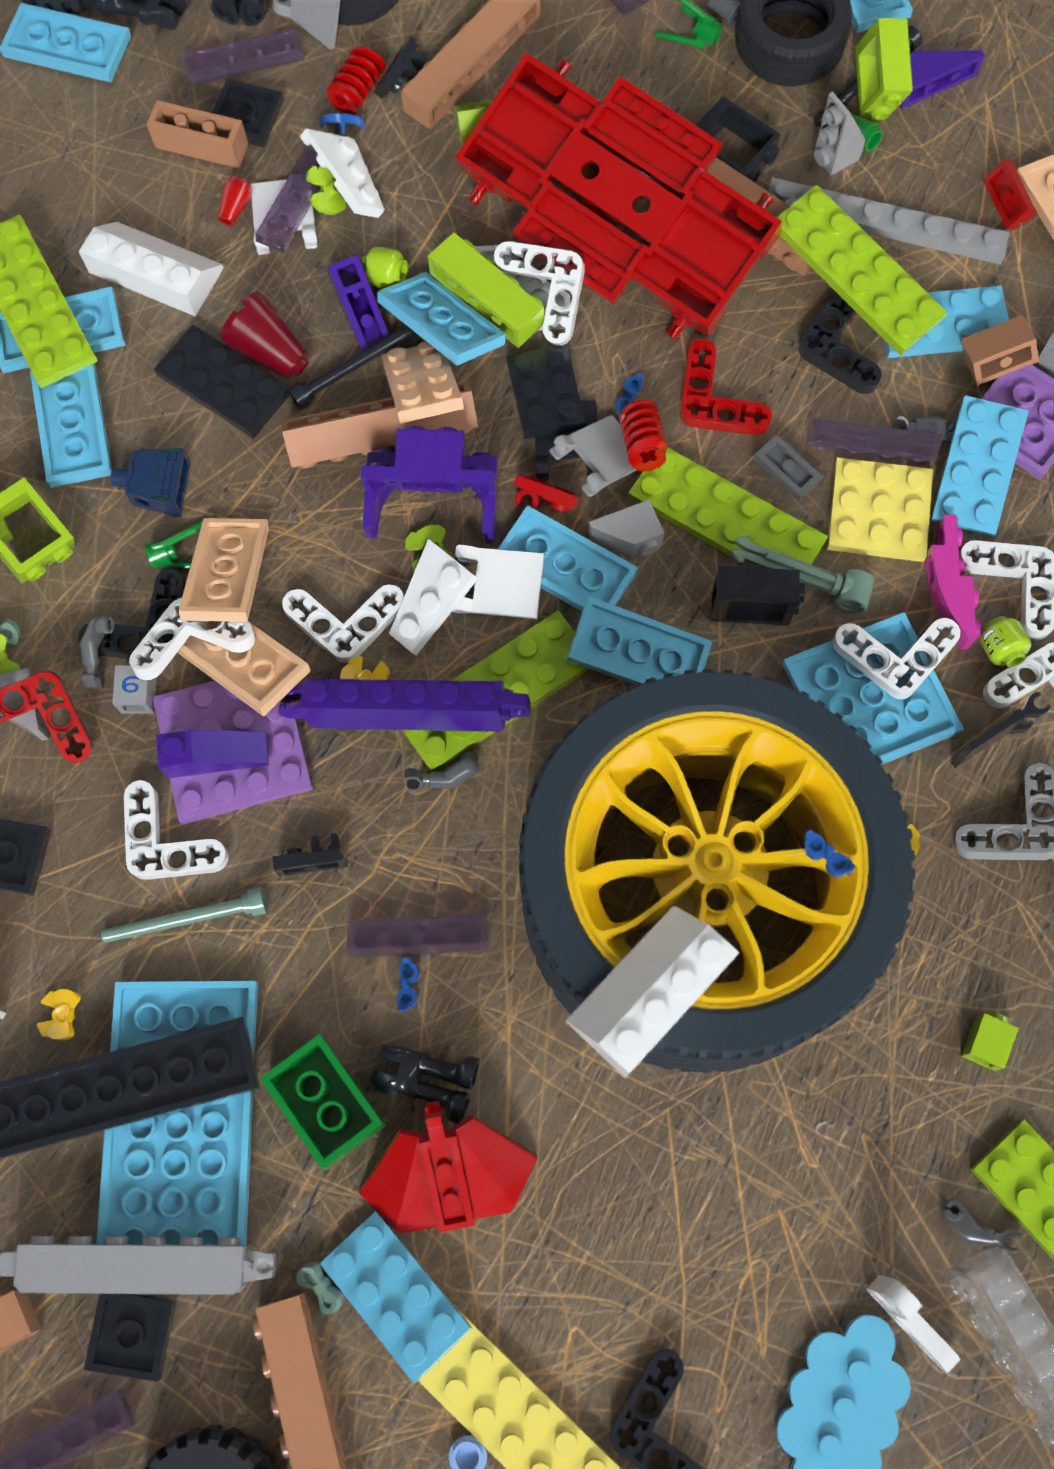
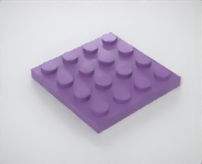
(217, 793)

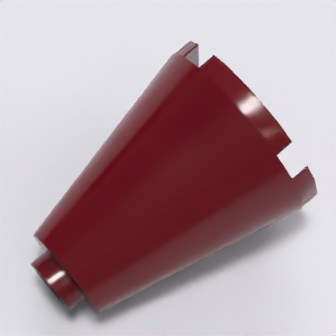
(264, 336)

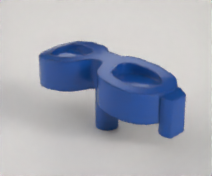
(341, 119)
(631, 389)
(836, 863)
(409, 975)

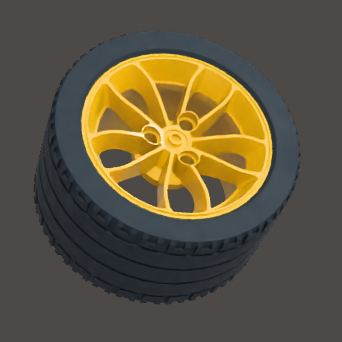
(749, 738)

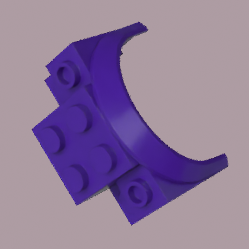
(432, 464)

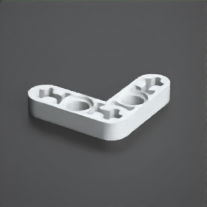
(559, 282)
(1023, 568)
(341, 632)
(165, 652)
(1037, 662)
(894, 666)
(151, 846)
(903, 1309)

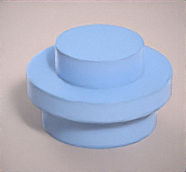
(467, 1453)

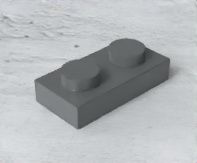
(787, 468)

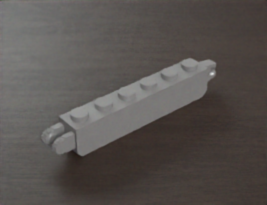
(135, 1267)

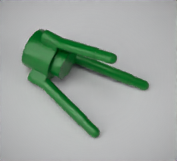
(706, 29)
(164, 550)

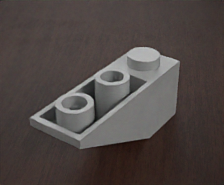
(839, 138)

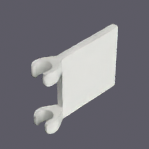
(262, 199)
(505, 584)

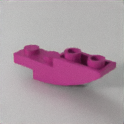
(950, 591)

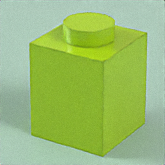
(990, 1041)

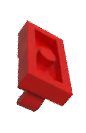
(1009, 195)
(560, 498)

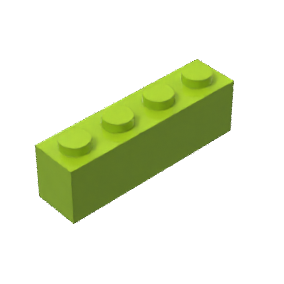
(486, 289)

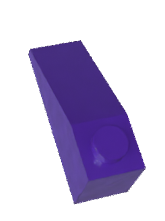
(939, 71)
(357, 301)
(210, 751)

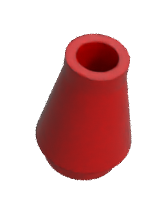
(233, 200)

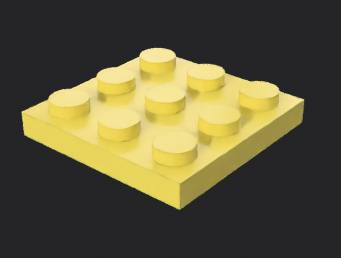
(880, 509)

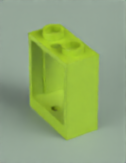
(883, 68)
(59, 550)

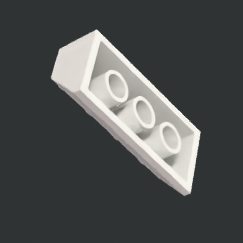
(150, 266)
(651, 989)

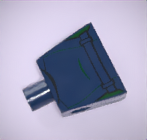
(155, 480)

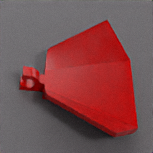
(447, 1175)

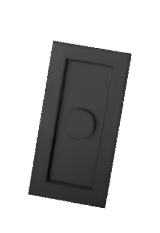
(401, 64)
(295, 861)

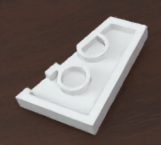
(348, 167)
(430, 597)

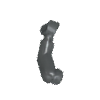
(928, 424)
(89, 647)
(447, 779)
(971, 1232)

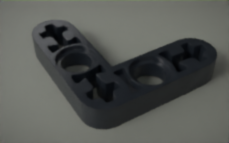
(830, 347)
(158, 602)
(645, 1438)

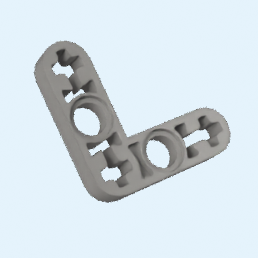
(1033, 827)

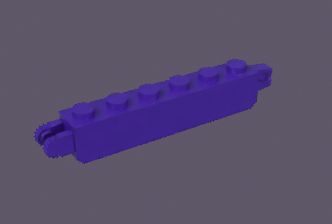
(405, 704)

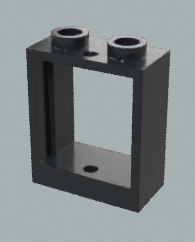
(748, 128)
(756, 595)

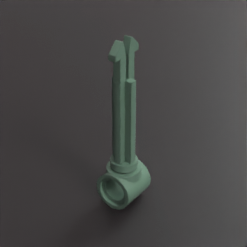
(849, 590)

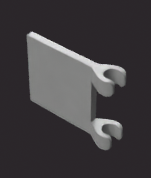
(315, 16)
(601, 448)

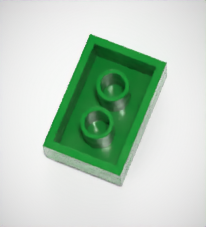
(323, 1102)

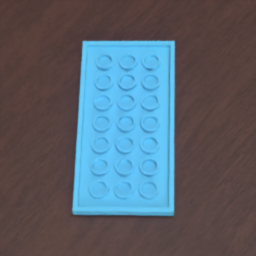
(192, 1165)

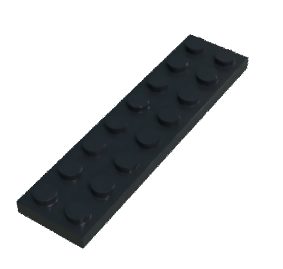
(126, 1086)

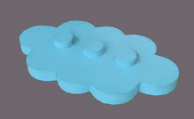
(845, 1399)

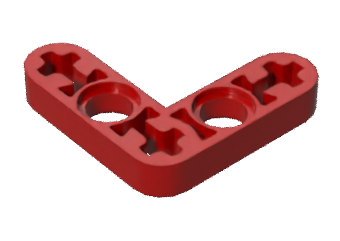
(703, 400)
(34, 699)

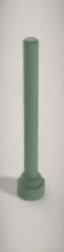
(251, 902)

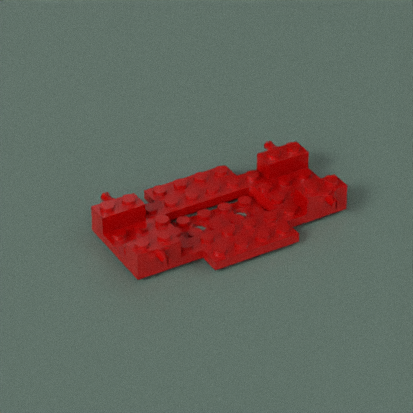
(698, 242)

